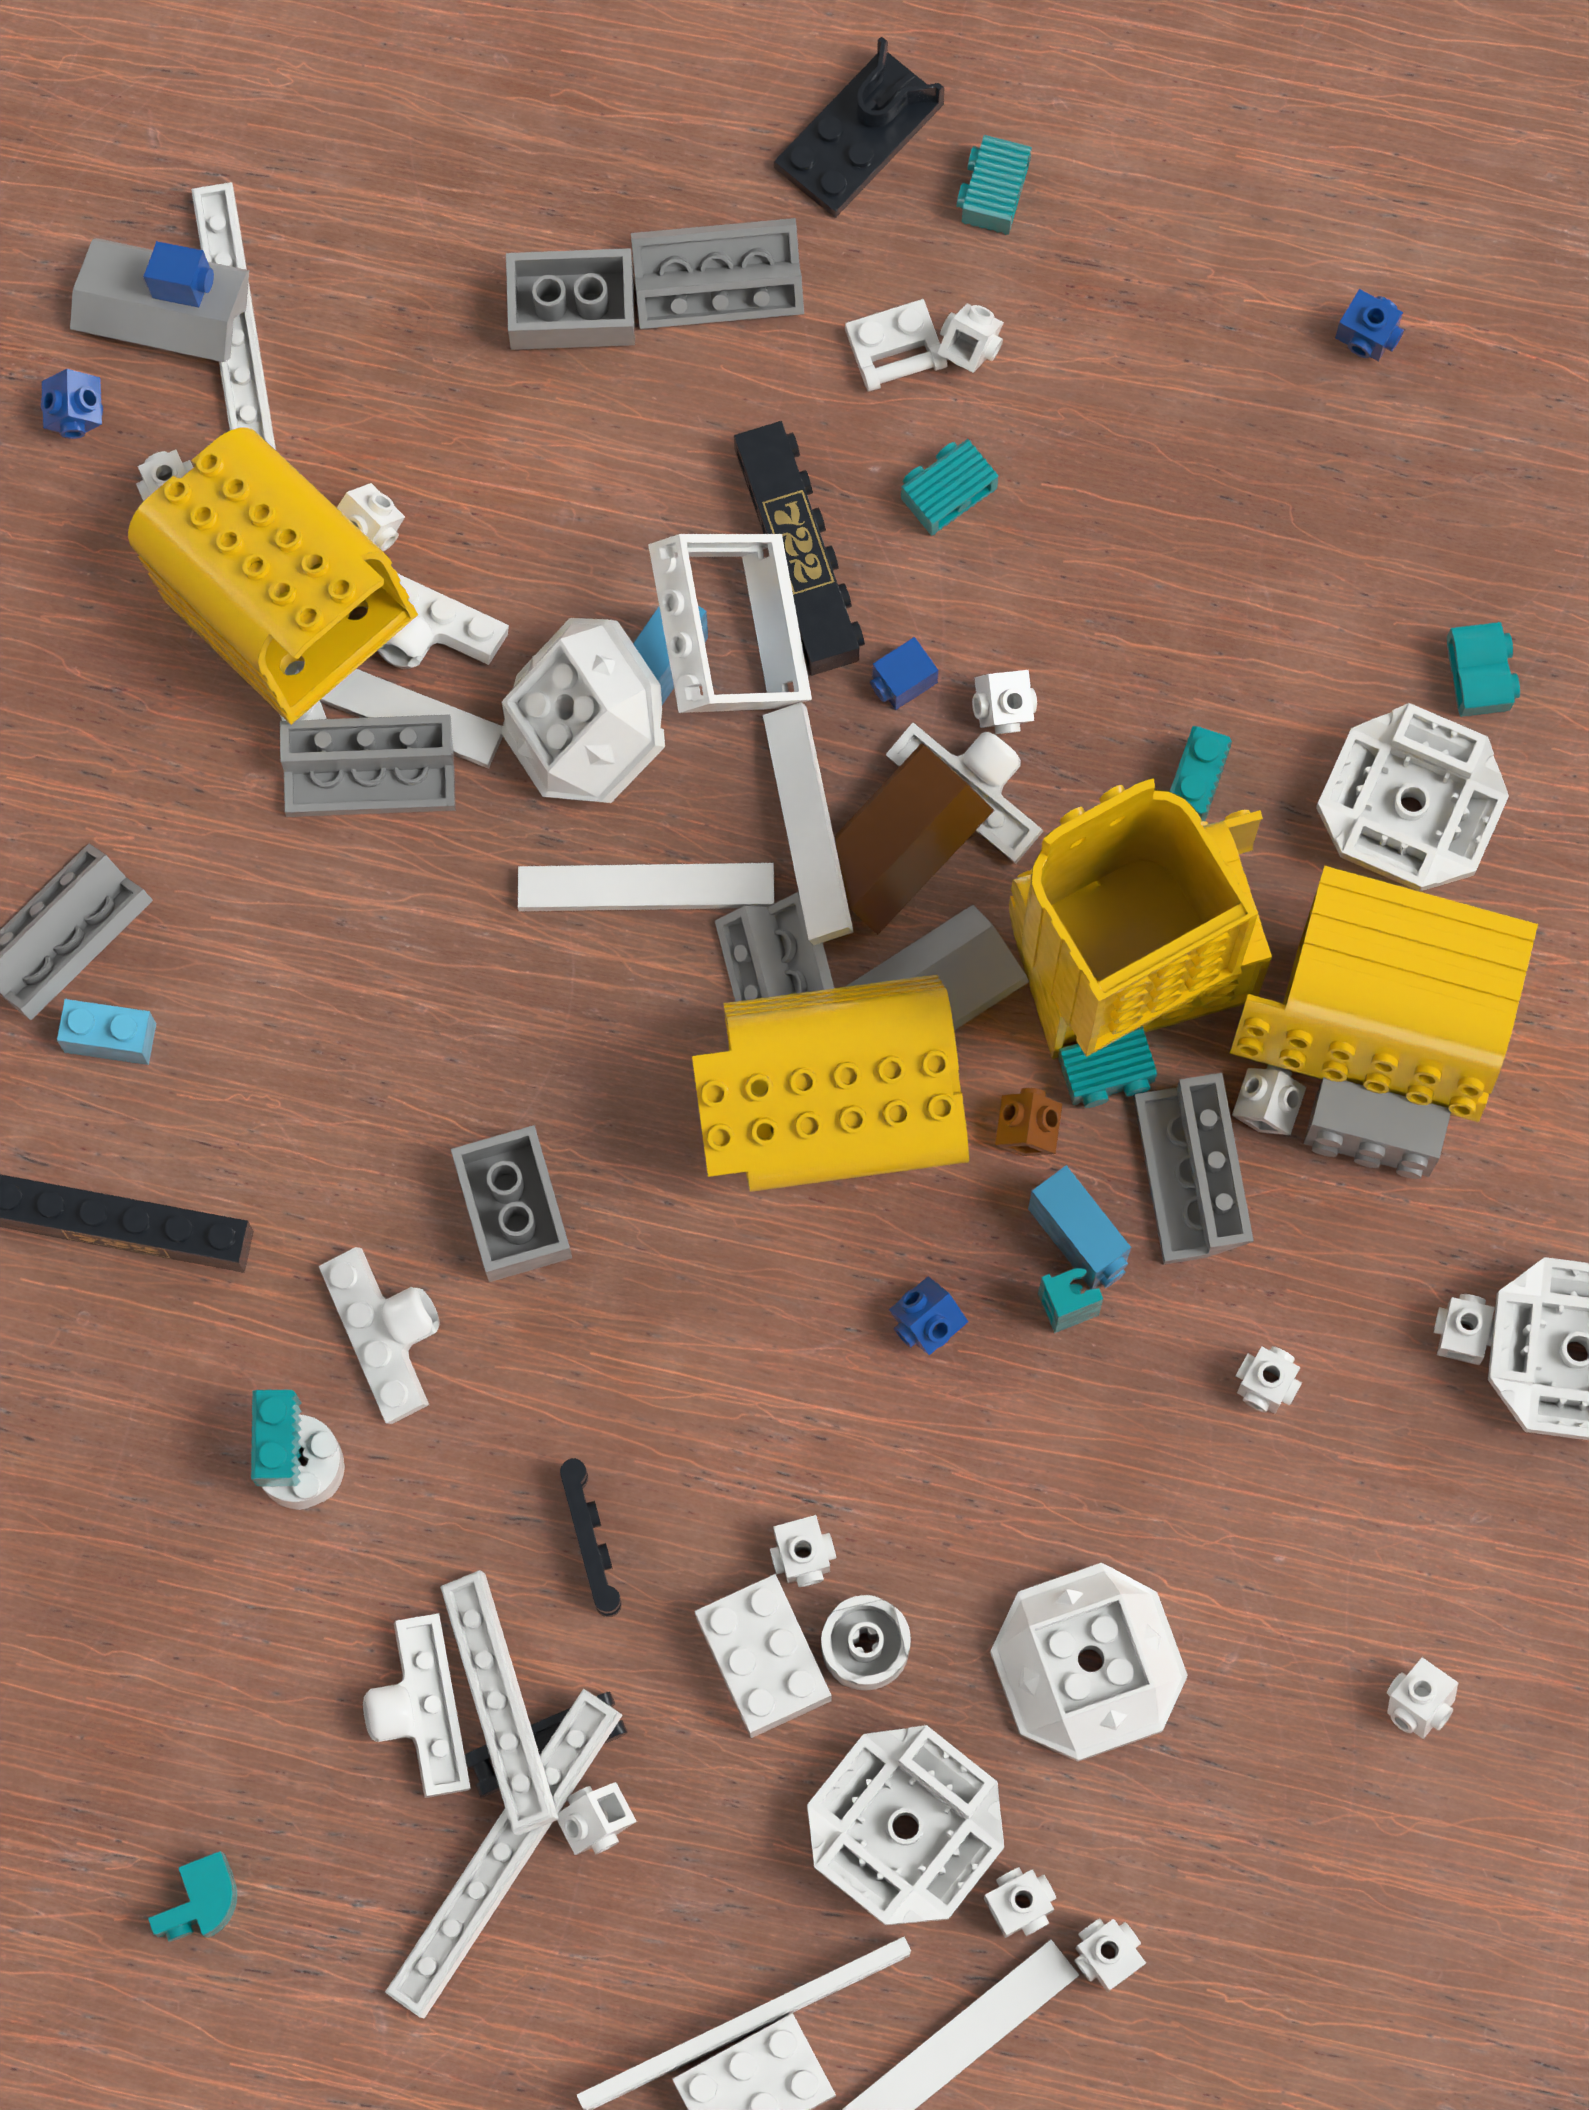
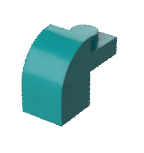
(211, 1897)

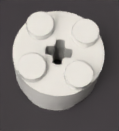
(321, 1474)
(880, 1622)

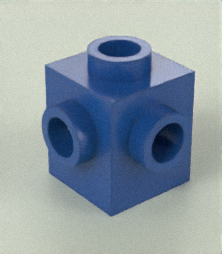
(1370, 326)
(71, 403)
(927, 1316)

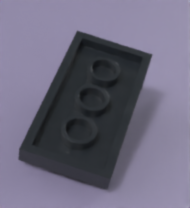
(859, 131)

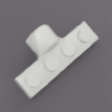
(442, 622)
(986, 769)
(382, 1331)
(422, 1707)

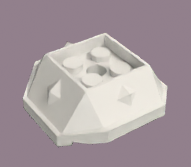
(585, 713)
(1423, 759)
(1529, 1348)
(1079, 1709)
(917, 1777)

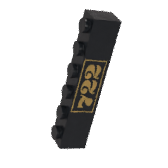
(784, 508)
(124, 1223)

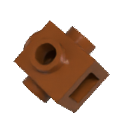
(1029, 1123)

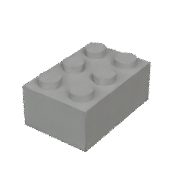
(570, 299)
(1377, 1128)
(511, 1203)

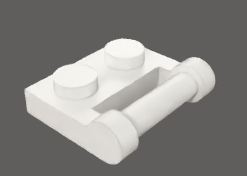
(891, 334)

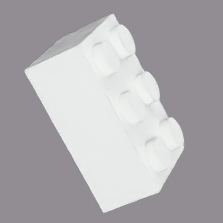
(763, 1656)
(760, 2073)

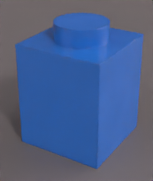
(178, 274)
(903, 674)

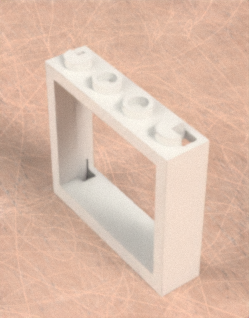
(772, 614)

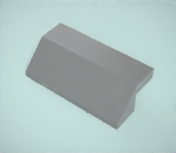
(717, 273)
(116, 304)
(368, 765)
(65, 929)
(771, 951)
(966, 957)
(1193, 1169)

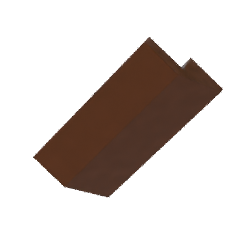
(905, 836)

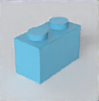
(106, 1031)

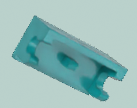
(1064, 1301)

